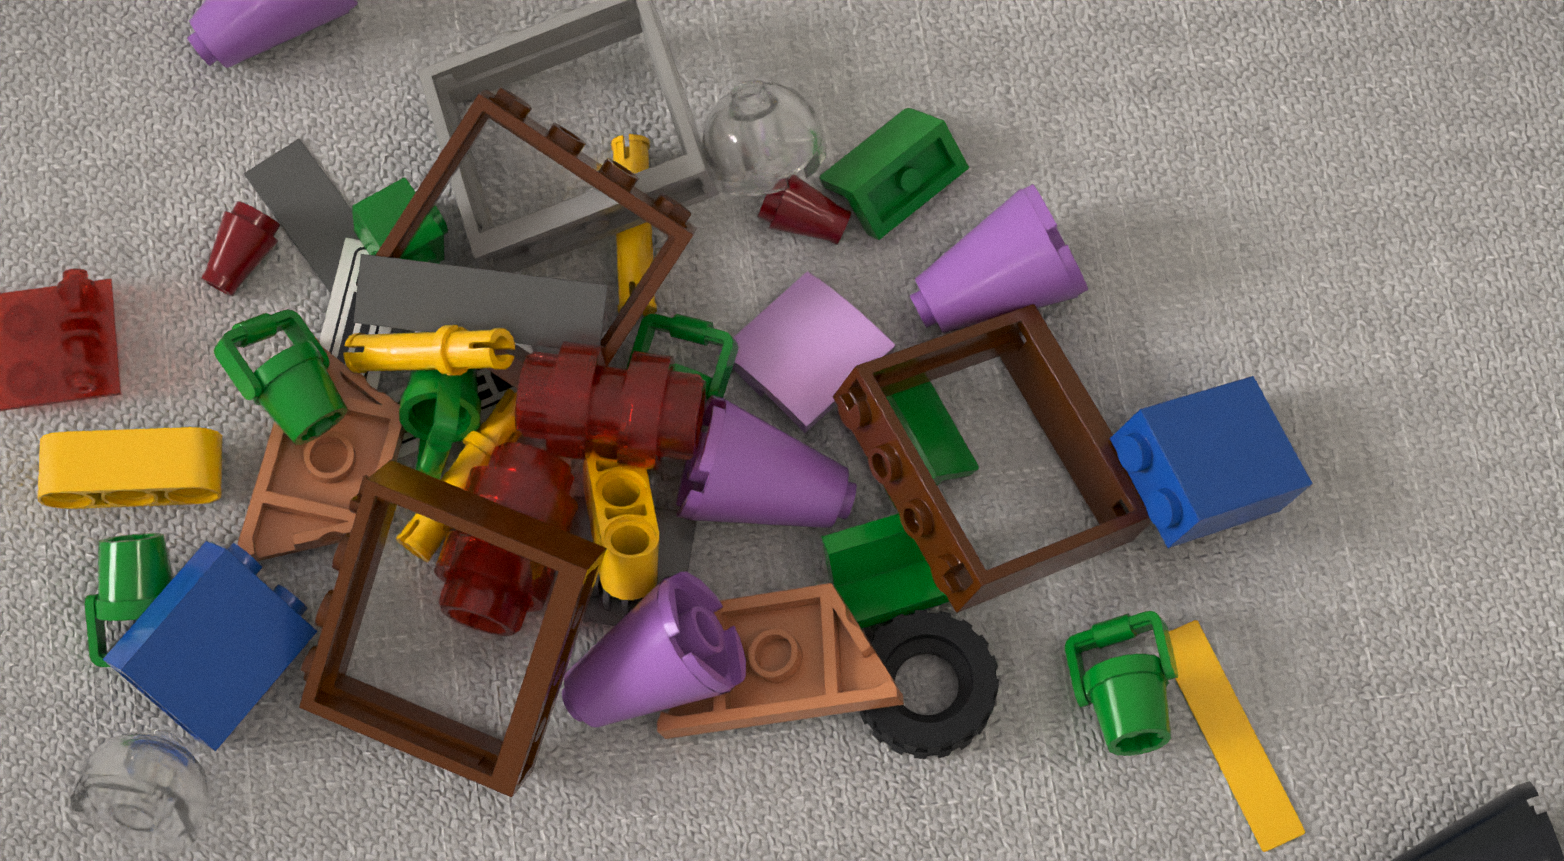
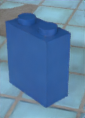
(1210, 461)
(212, 642)

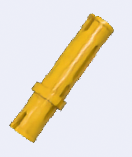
(636, 243)
(448, 350)
(423, 535)

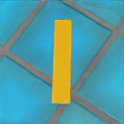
(1233, 739)

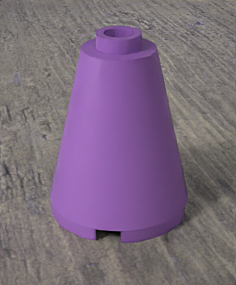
(244, 28)
(1000, 267)
(760, 475)
(657, 657)

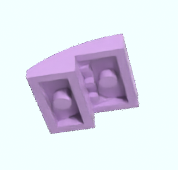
(806, 349)

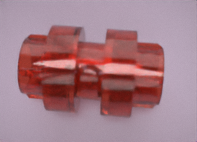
(582, 401)
(486, 583)

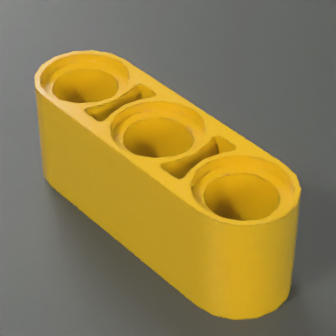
(130, 468)
(623, 522)

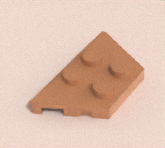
(308, 487)
(801, 663)

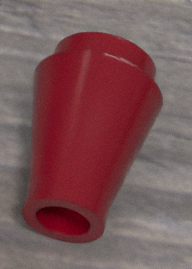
(804, 212)
(239, 247)

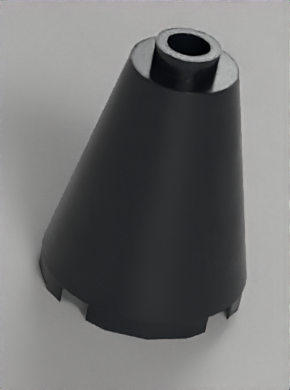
(1494, 832)

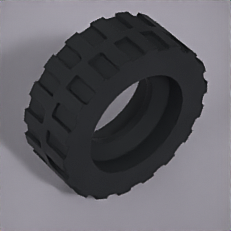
(976, 677)

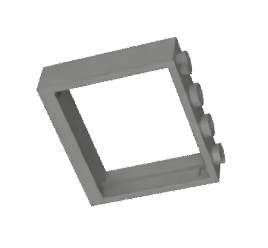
(527, 52)

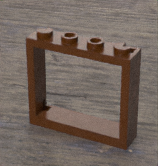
(564, 149)
(1060, 408)
(407, 725)

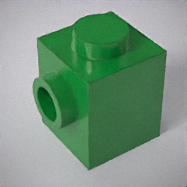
(378, 214)

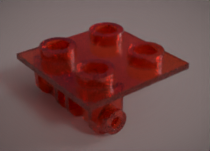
(58, 343)

